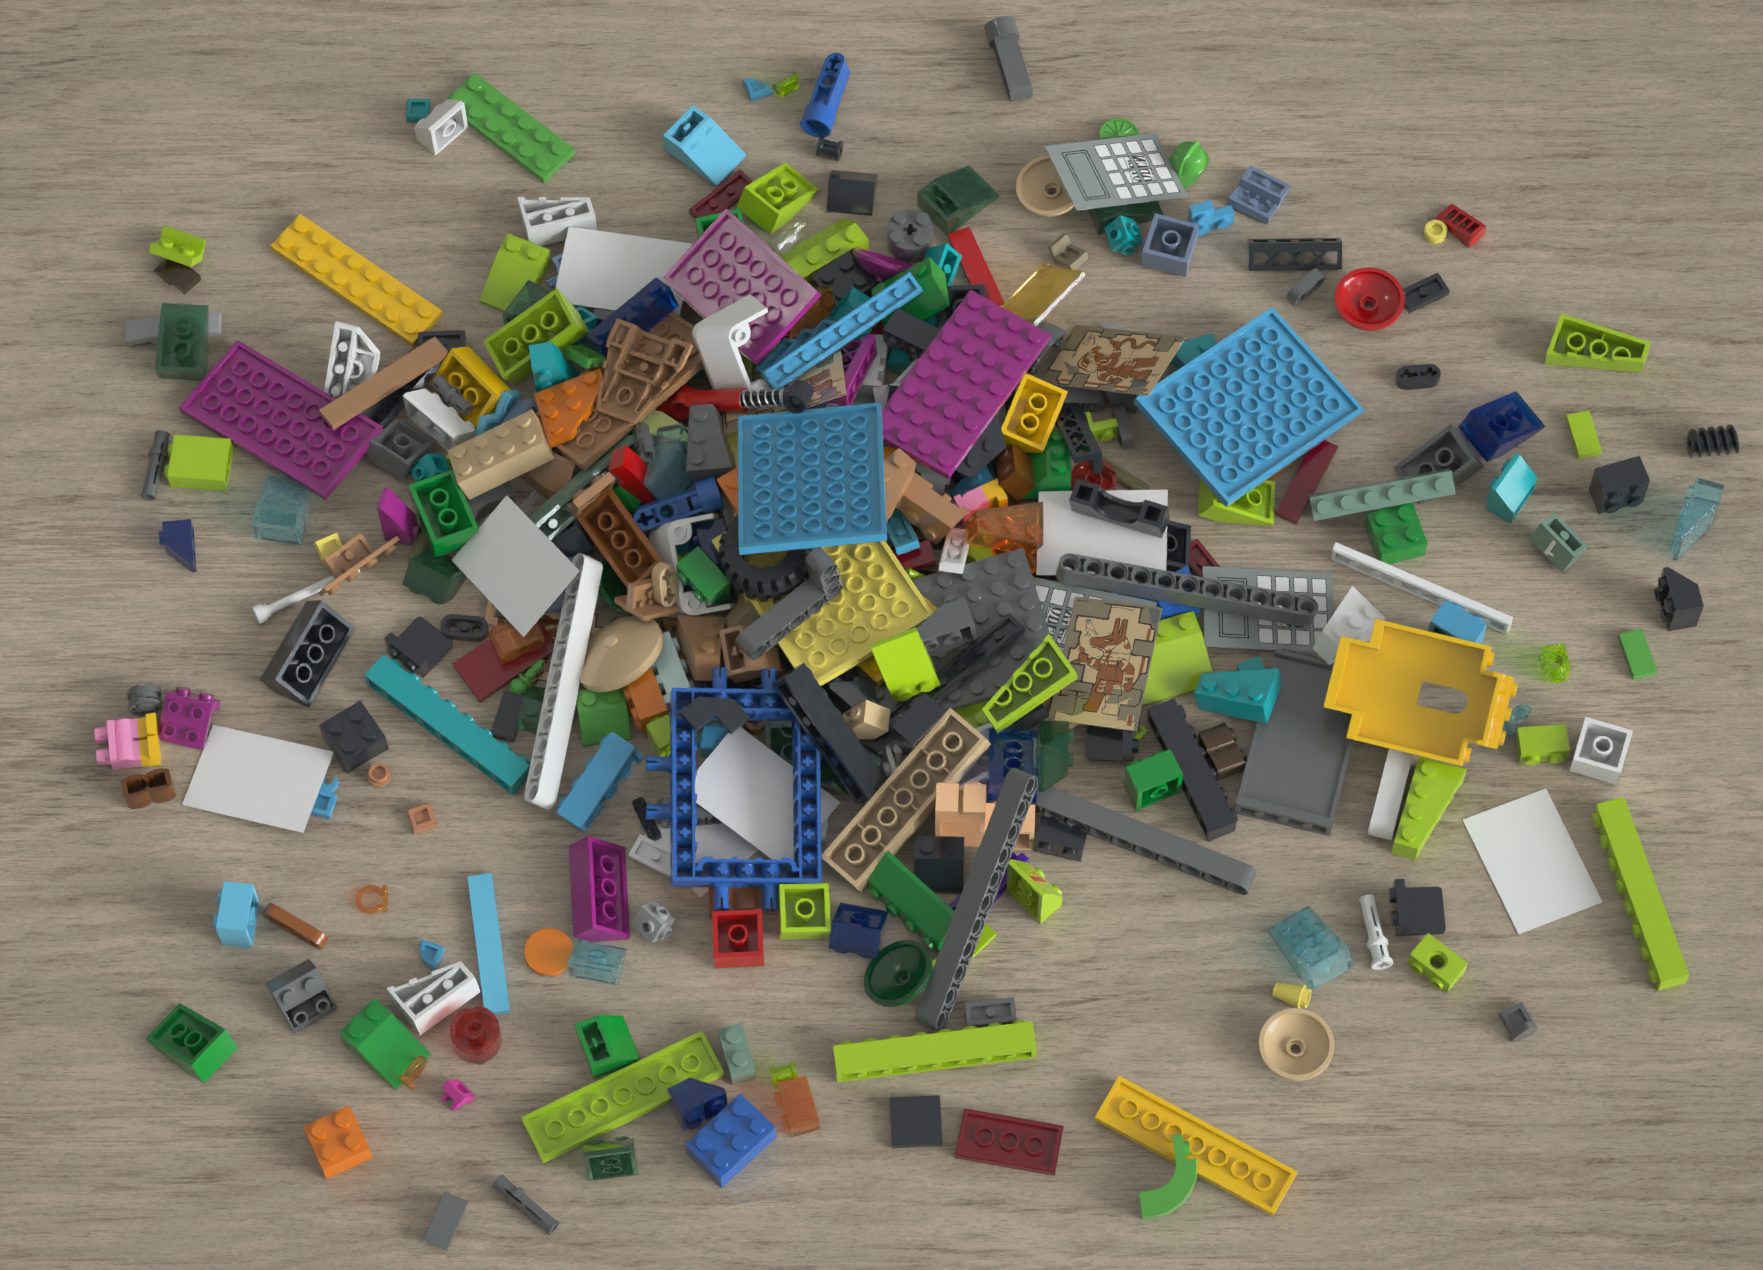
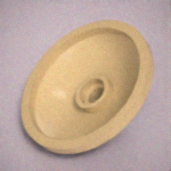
(1036, 183)
(1300, 1030)

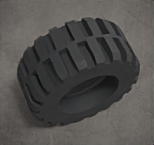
(761, 582)

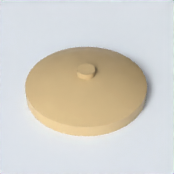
(620, 653)

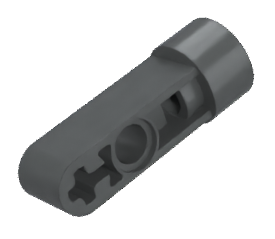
(1003, 38)

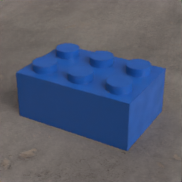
(731, 1140)

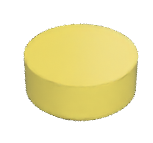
(1435, 231)

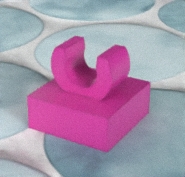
(458, 1092)

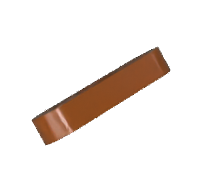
(295, 926)

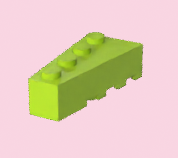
(1595, 347)
(1030, 685)
(1427, 799)

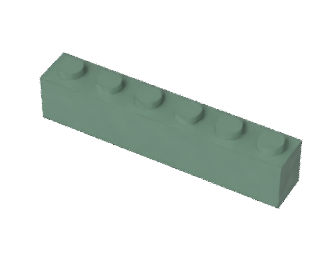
(1382, 494)
(554, 515)

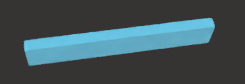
(488, 943)

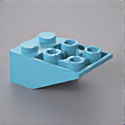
(703, 146)

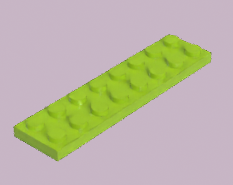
(619, 1097)

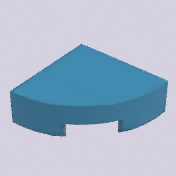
(756, 89)
(431, 954)

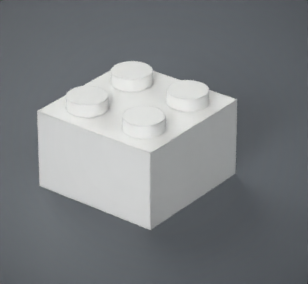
(1601, 750)

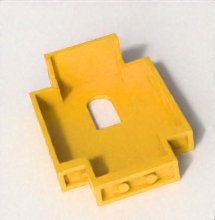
(1382, 687)

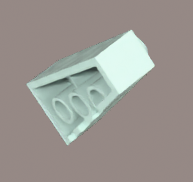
(670, 669)

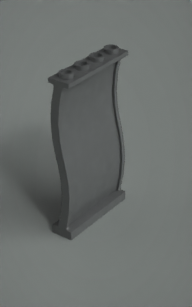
(1300, 753)

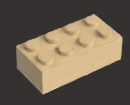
(500, 454)

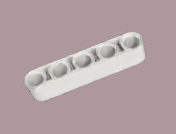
(1390, 794)

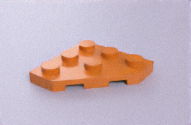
(567, 405)

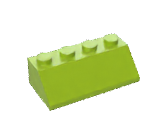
(825, 247)
(546, 321)

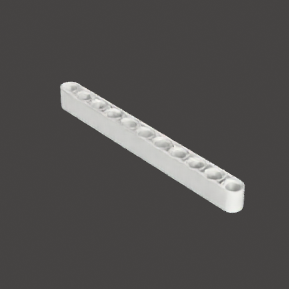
(563, 683)

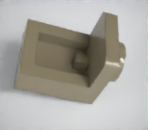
(1066, 254)

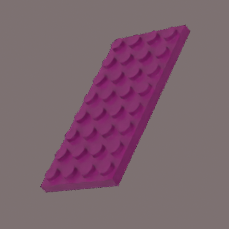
(960, 383)
(278, 419)

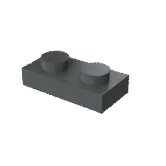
(990, 1011)

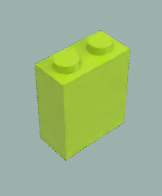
(199, 462)

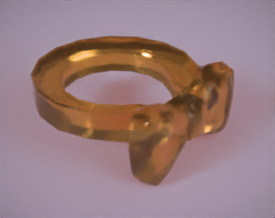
(380, 906)
(408, 1078)

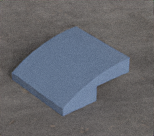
(1258, 194)

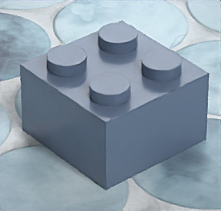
(1170, 245)

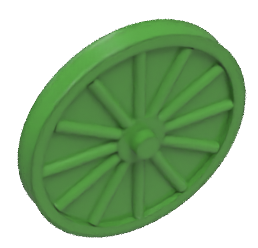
(1118, 128)

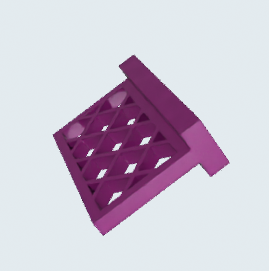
(857, 370)

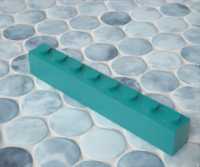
(448, 724)

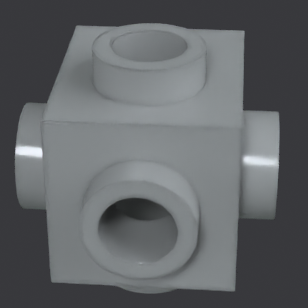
(653, 922)

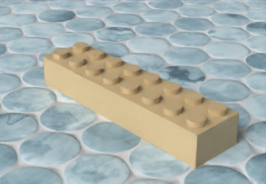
(905, 799)

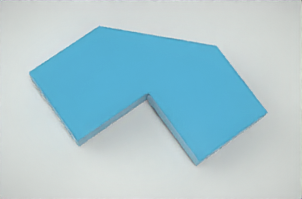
(504, 405)

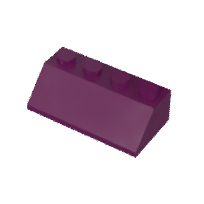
(598, 890)

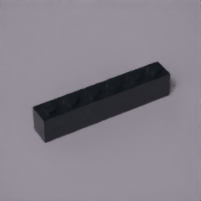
(911, 335)
(830, 733)
(1198, 778)

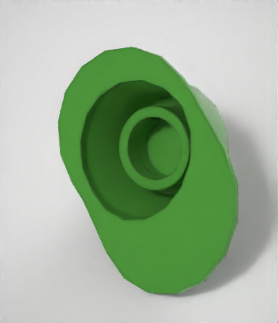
(1189, 162)

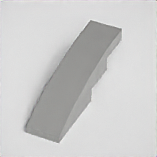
(147, 329)

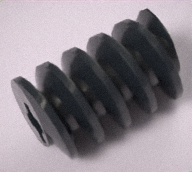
(1712, 440)

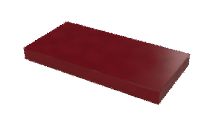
(486, 674)
(1009, 1142)

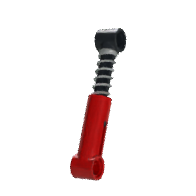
(738, 399)

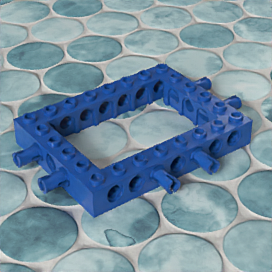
(681, 811)

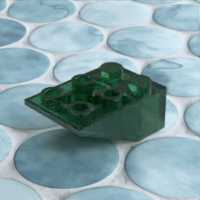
(955, 198)

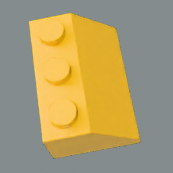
(474, 380)
(1032, 414)

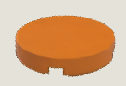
(548, 952)

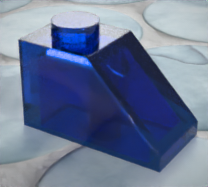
(180, 542)

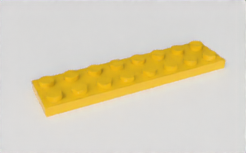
(356, 280)
(1219, 1156)

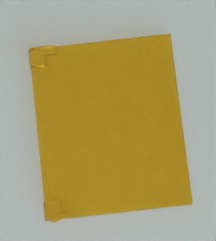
(1042, 292)

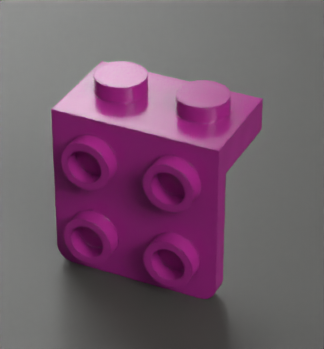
(187, 717)

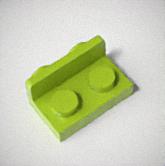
(179, 246)

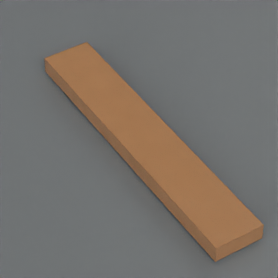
(383, 383)

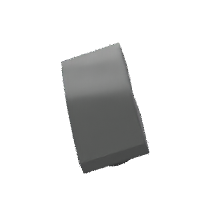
(445, 1221)

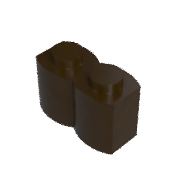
(1222, 751)

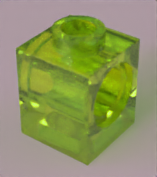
(1558, 654)

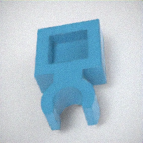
(325, 800)

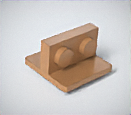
(641, 602)

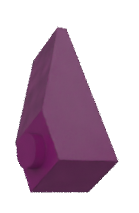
(397, 519)

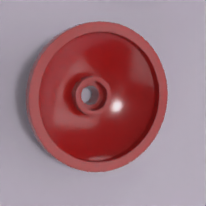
(1371, 288)

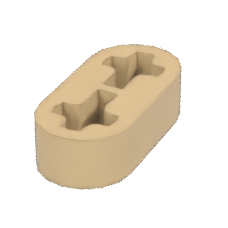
(664, 580)

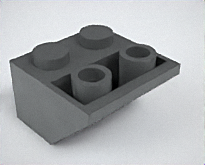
(301, 995)

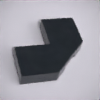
(724, 710)

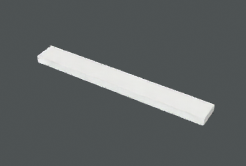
(1417, 586)

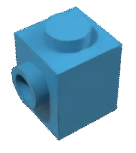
(710, 738)

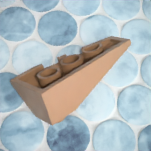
(551, 476)

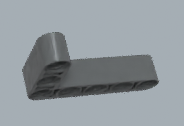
(795, 608)

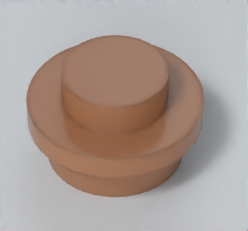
(379, 775)

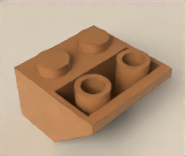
(739, 665)

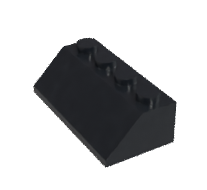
(307, 653)

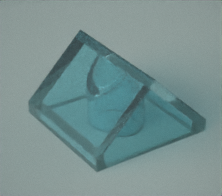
(597, 962)

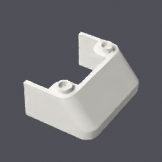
(718, 343)
(664, 540)

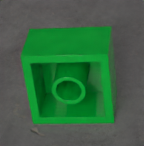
(1396, 533)
(1153, 779)

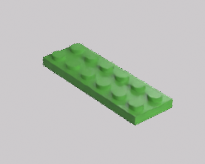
(512, 128)

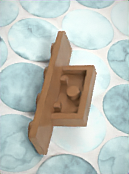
(352, 557)

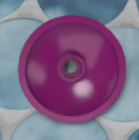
(880, 265)

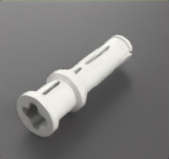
(1377, 942)

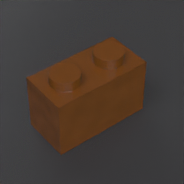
(1015, 471)

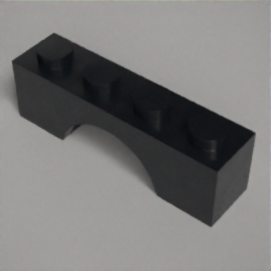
(1139, 516)

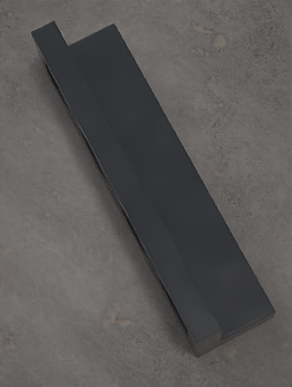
(1295, 245)
(388, 408)
(1083, 434)

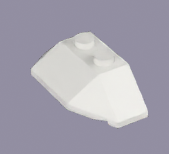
(351, 359)

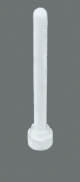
(264, 611)

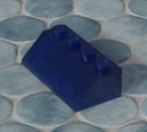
(643, 309)

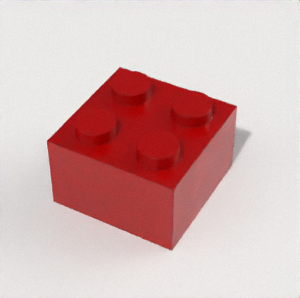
(738, 938)

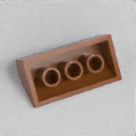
(619, 538)

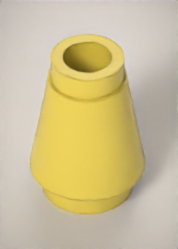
(1293, 994)

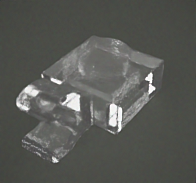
(785, 241)

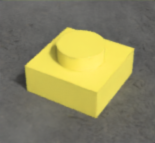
(327, 545)

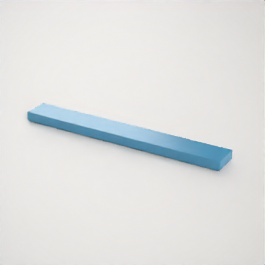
(841, 332)

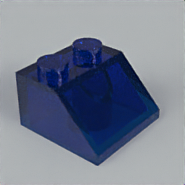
(858, 930)

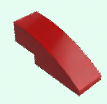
(631, 473)

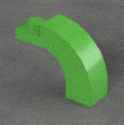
(1176, 1192)

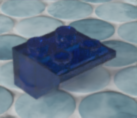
(695, 1102)

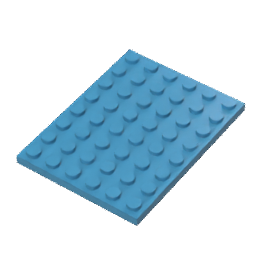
(1249, 406)
(811, 479)

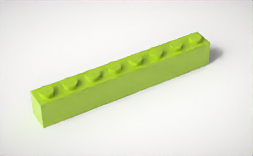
(1640, 894)
(934, 1051)

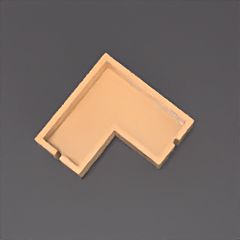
(965, 814)

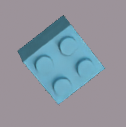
(237, 914)

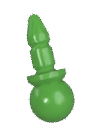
(521, 684)

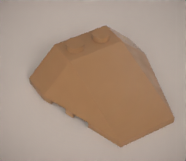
(637, 370)

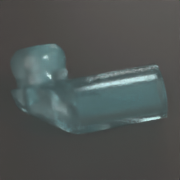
(1517, 715)

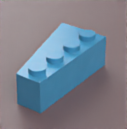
(599, 781)

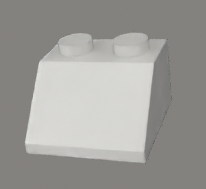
(442, 125)

